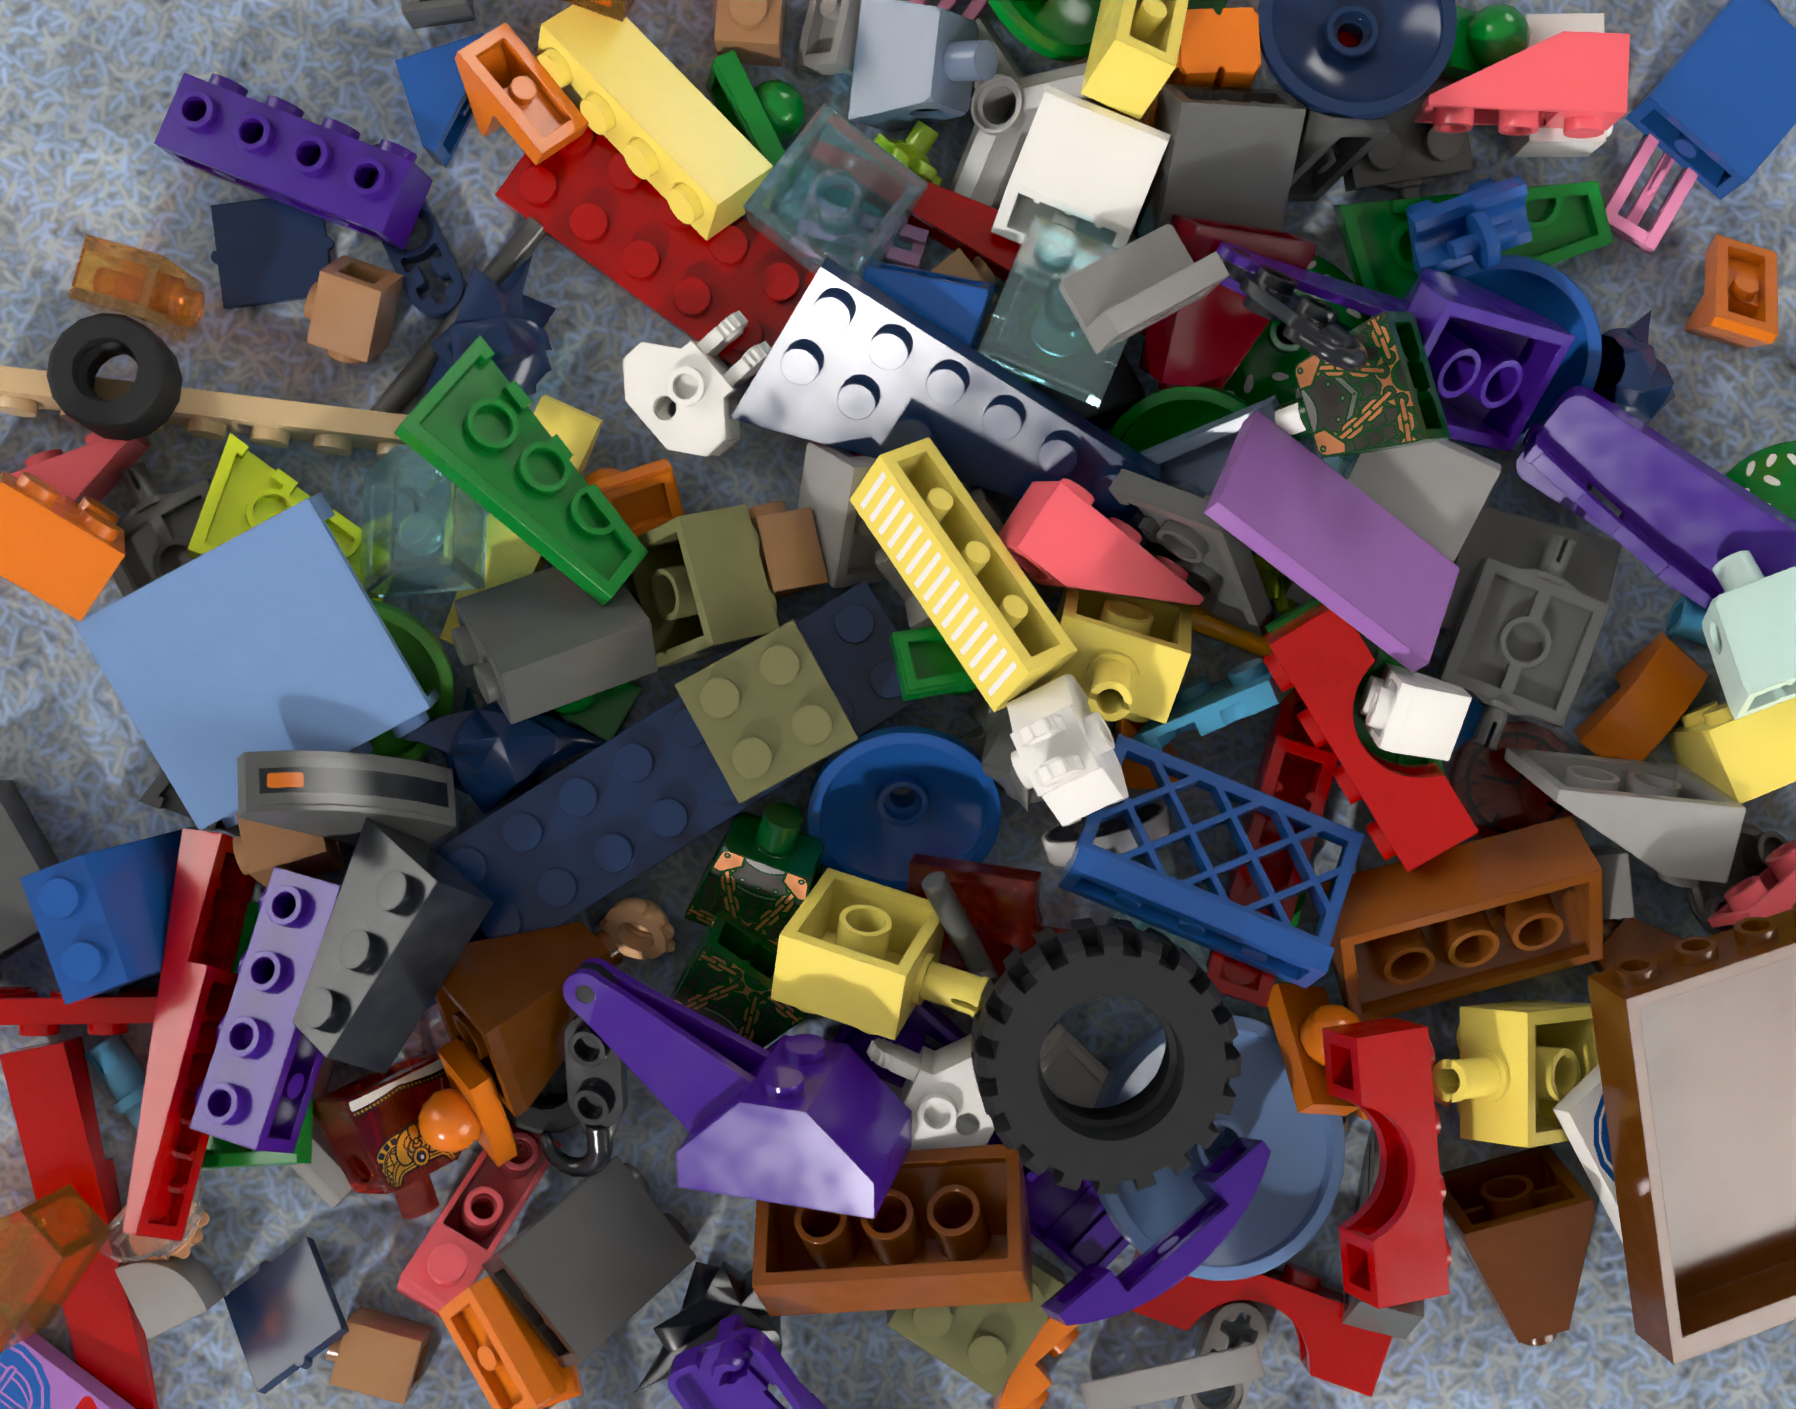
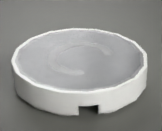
(1111, 834)

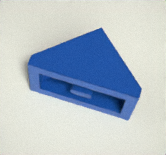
(437, 97)

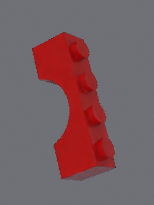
(1411, 804)
(1397, 1240)
(1326, 1346)

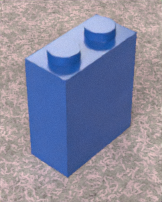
(1726, 96)

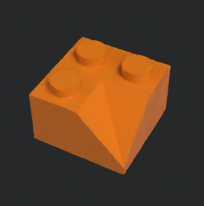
(56, 544)

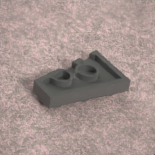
(1216, 560)

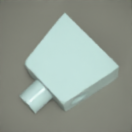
(1753, 634)

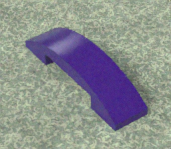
(1228, 1188)

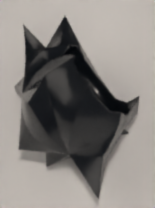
(710, 1297)

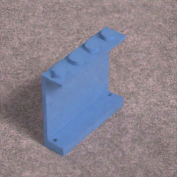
(255, 654)

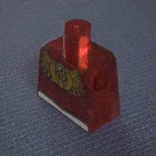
(377, 1132)

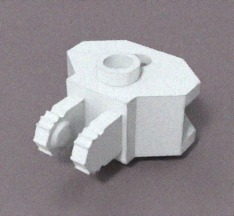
(698, 384)
(1065, 750)
(938, 1092)

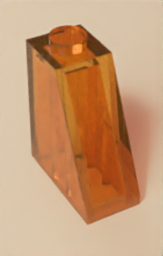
(43, 1258)

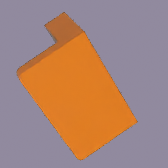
(501, 1349)

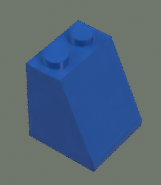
(106, 914)

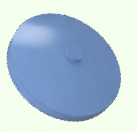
(1297, 1181)

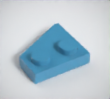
(1215, 704)

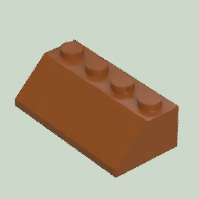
(1468, 920)
(942, 1238)

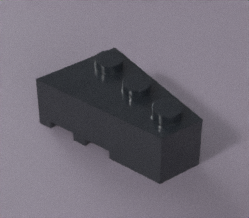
(386, 948)

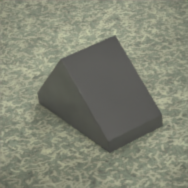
(1329, 150)

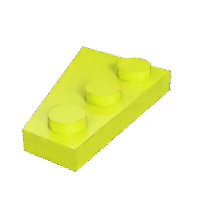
(251, 492)

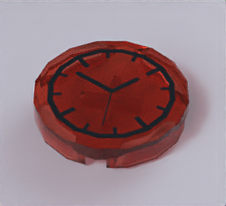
(1498, 794)

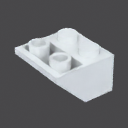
(1081, 171)

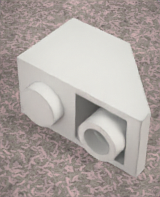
(1413, 712)

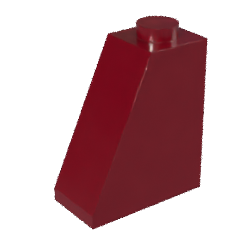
(1216, 332)

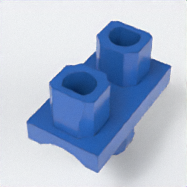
(1470, 226)

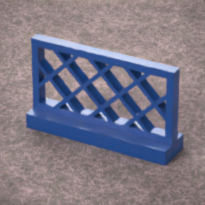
(1210, 916)

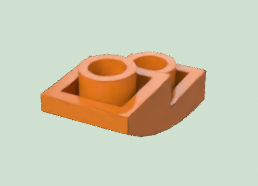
(1648, 704)
(1031, 1377)

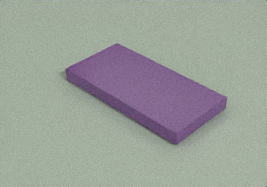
(1333, 541)

